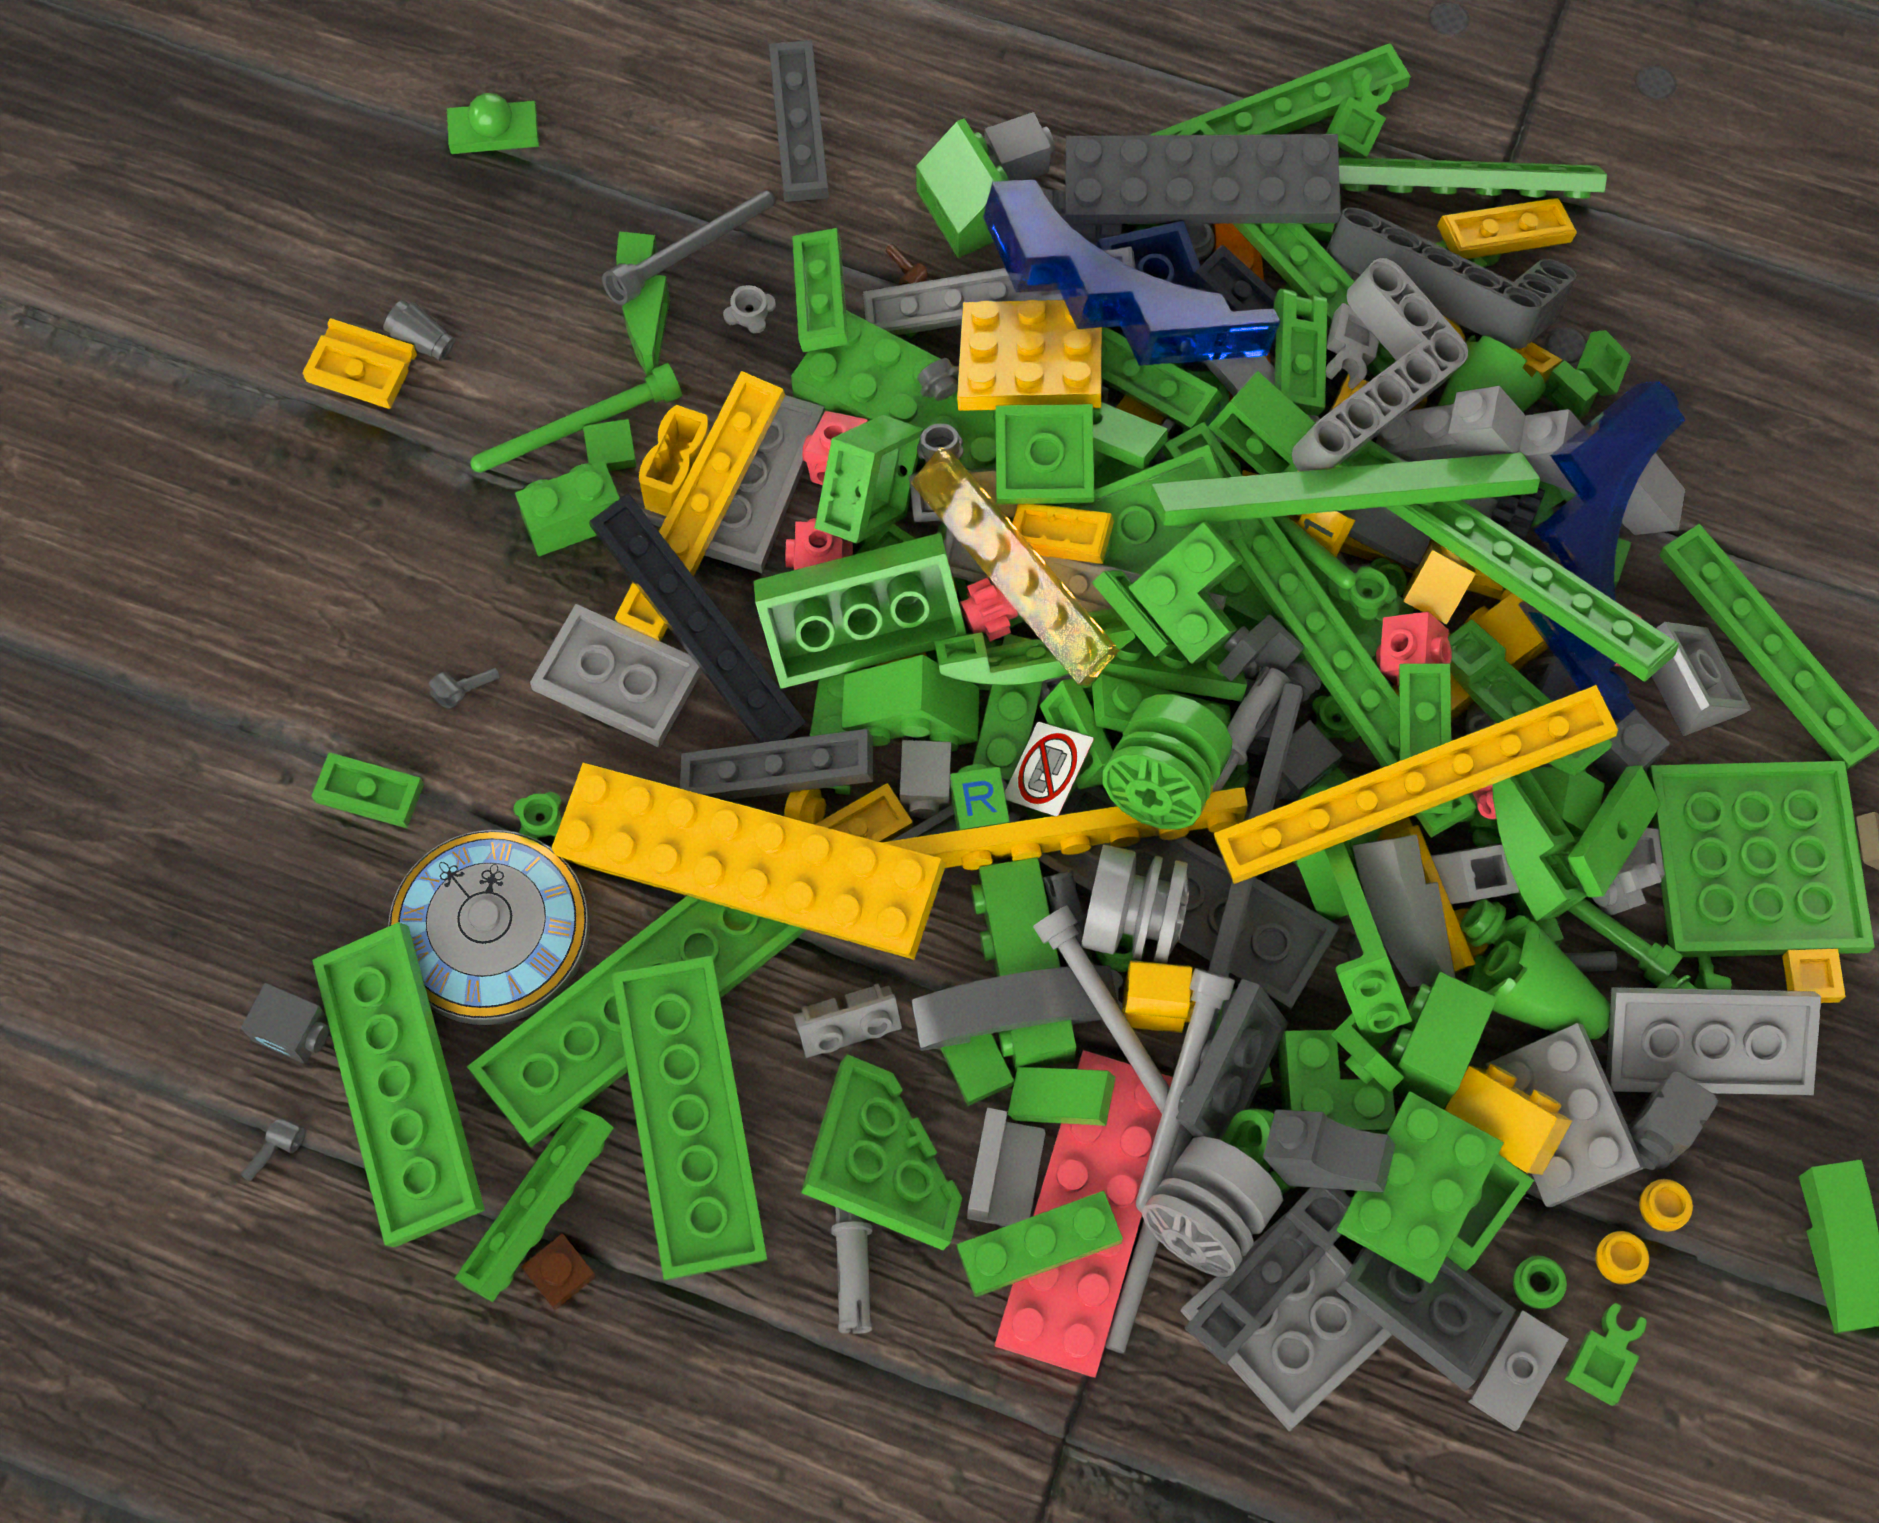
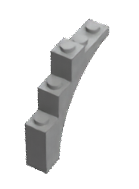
(1492, 424)

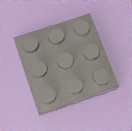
(1305, 1342)

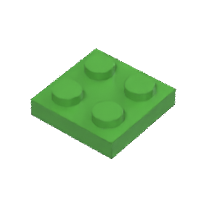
(1044, 454)

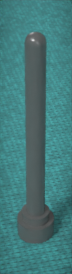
(626, 281)

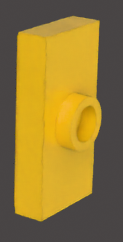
(1065, 531)

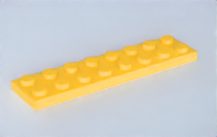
(750, 860)

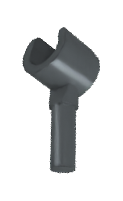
(450, 693)
(281, 1135)

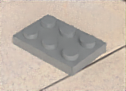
(616, 675)
(1598, 1140)

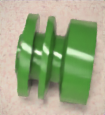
(1167, 761)

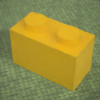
(1438, 583)
(1522, 1121)

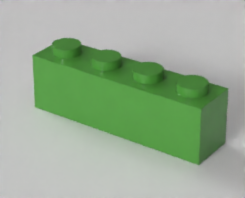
(1012, 904)

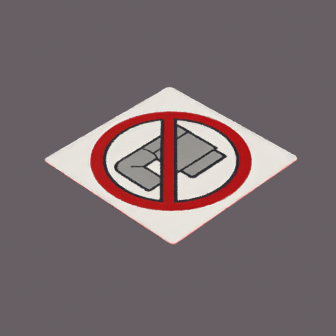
(1048, 768)

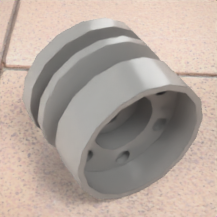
(1135, 905)
(1212, 1206)

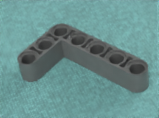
(1455, 286)

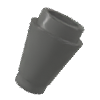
(416, 327)

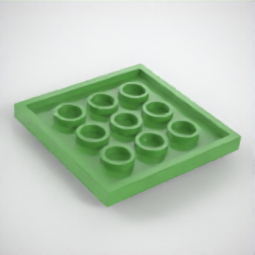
(1760, 859)

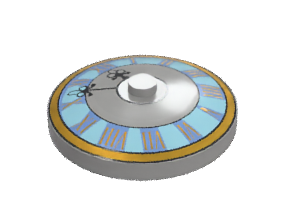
(493, 925)

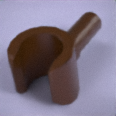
(913, 273)

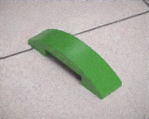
(1015, 663)
(1501, 690)

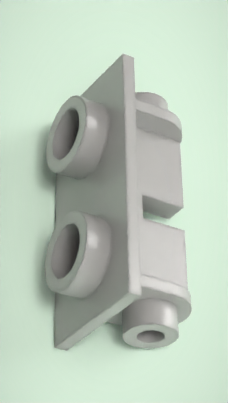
(869, 1015)

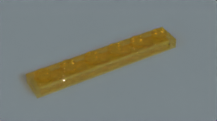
(1015, 567)

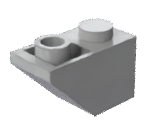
(1475, 873)

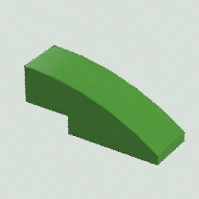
(648, 312)
(1534, 845)
(1844, 1242)

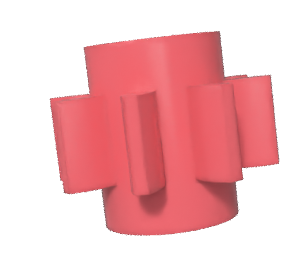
(987, 610)

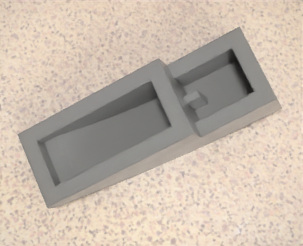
(1405, 908)

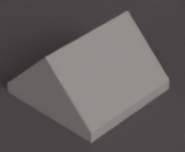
(1698, 681)

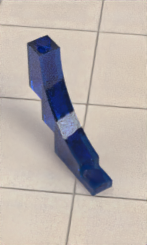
(1157, 317)
(1583, 534)

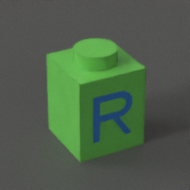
(978, 797)

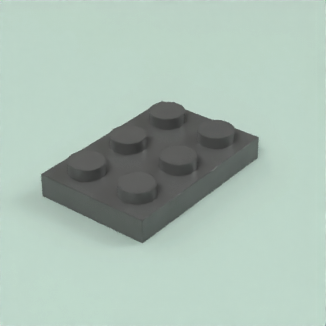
(1232, 1062)
(1445, 1322)

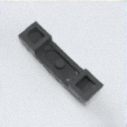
(1004, 1005)
(1270, 1273)

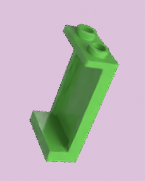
(1368, 979)

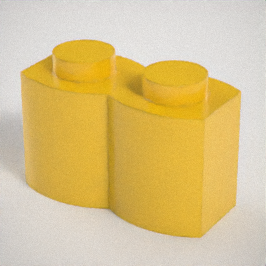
(670, 461)
(1158, 996)

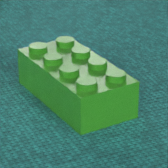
(858, 610)

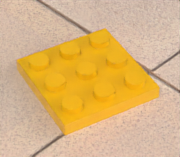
(1027, 356)

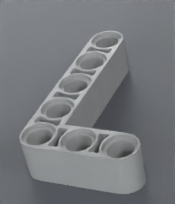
(1425, 357)

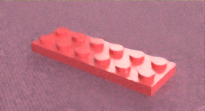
(1069, 1309)

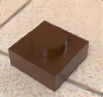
(558, 1271)

